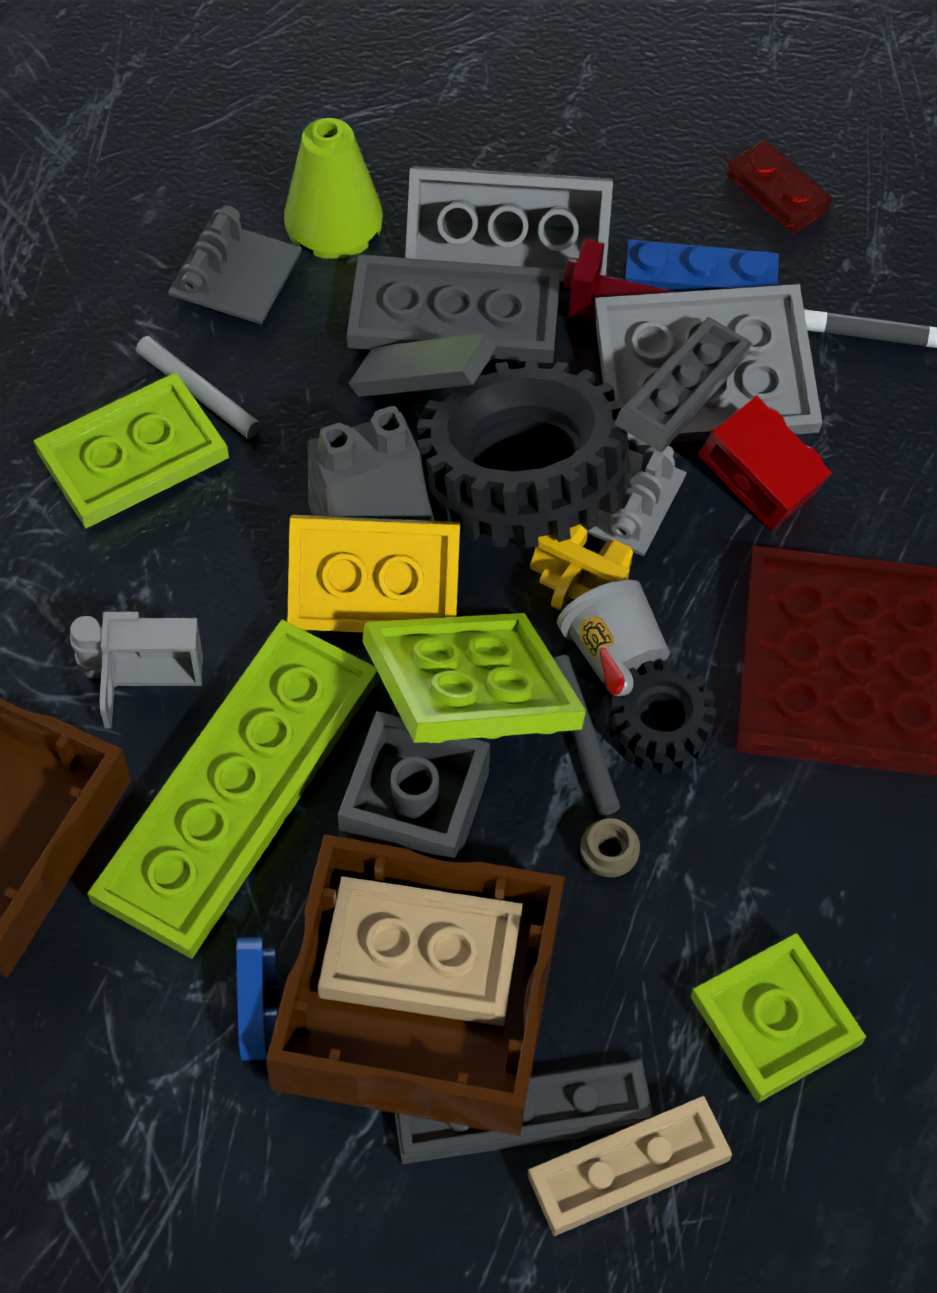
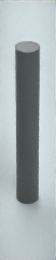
(590, 751)

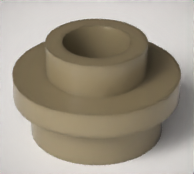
(610, 832)

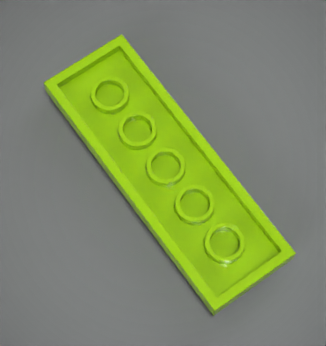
(234, 789)

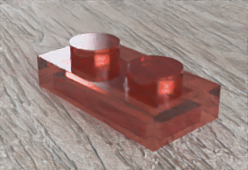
(779, 186)

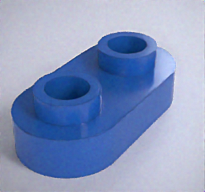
(256, 1022)

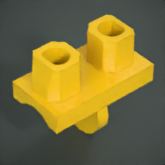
(576, 570)

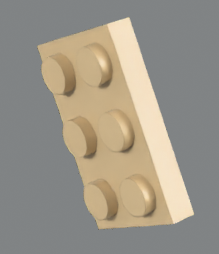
(421, 951)

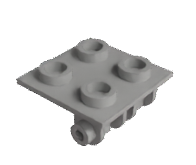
(641, 510)

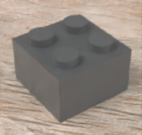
(413, 791)

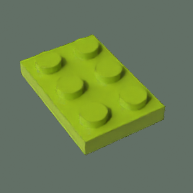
(131, 449)

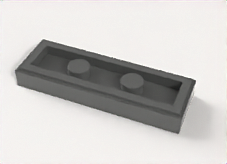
(423, 365)

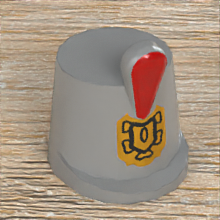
(614, 632)

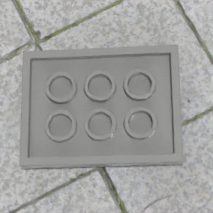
(645, 330)

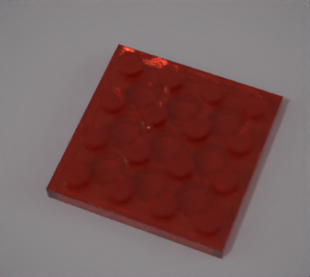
(840, 661)

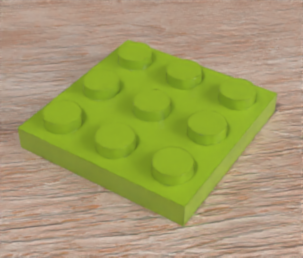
(472, 677)

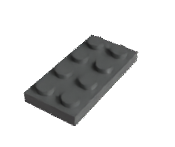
(437, 299)

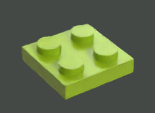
(777, 1017)

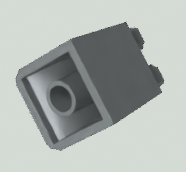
(368, 471)

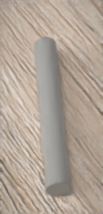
(199, 387)

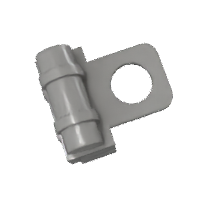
(136, 653)

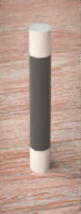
(871, 328)

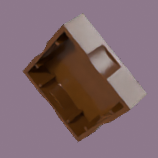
(53, 804)
(409, 1059)

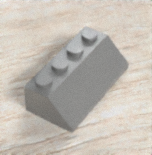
(505, 217)

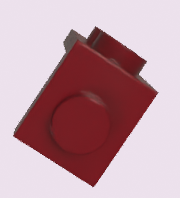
(587, 282)

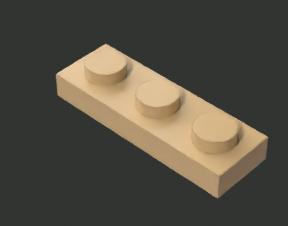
(629, 1165)

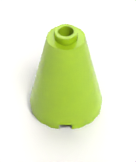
(331, 193)

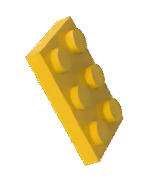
(370, 571)

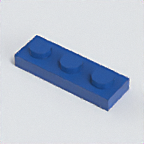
(698, 267)

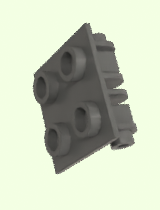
(234, 268)

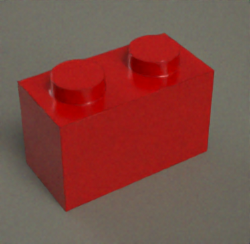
(764, 462)

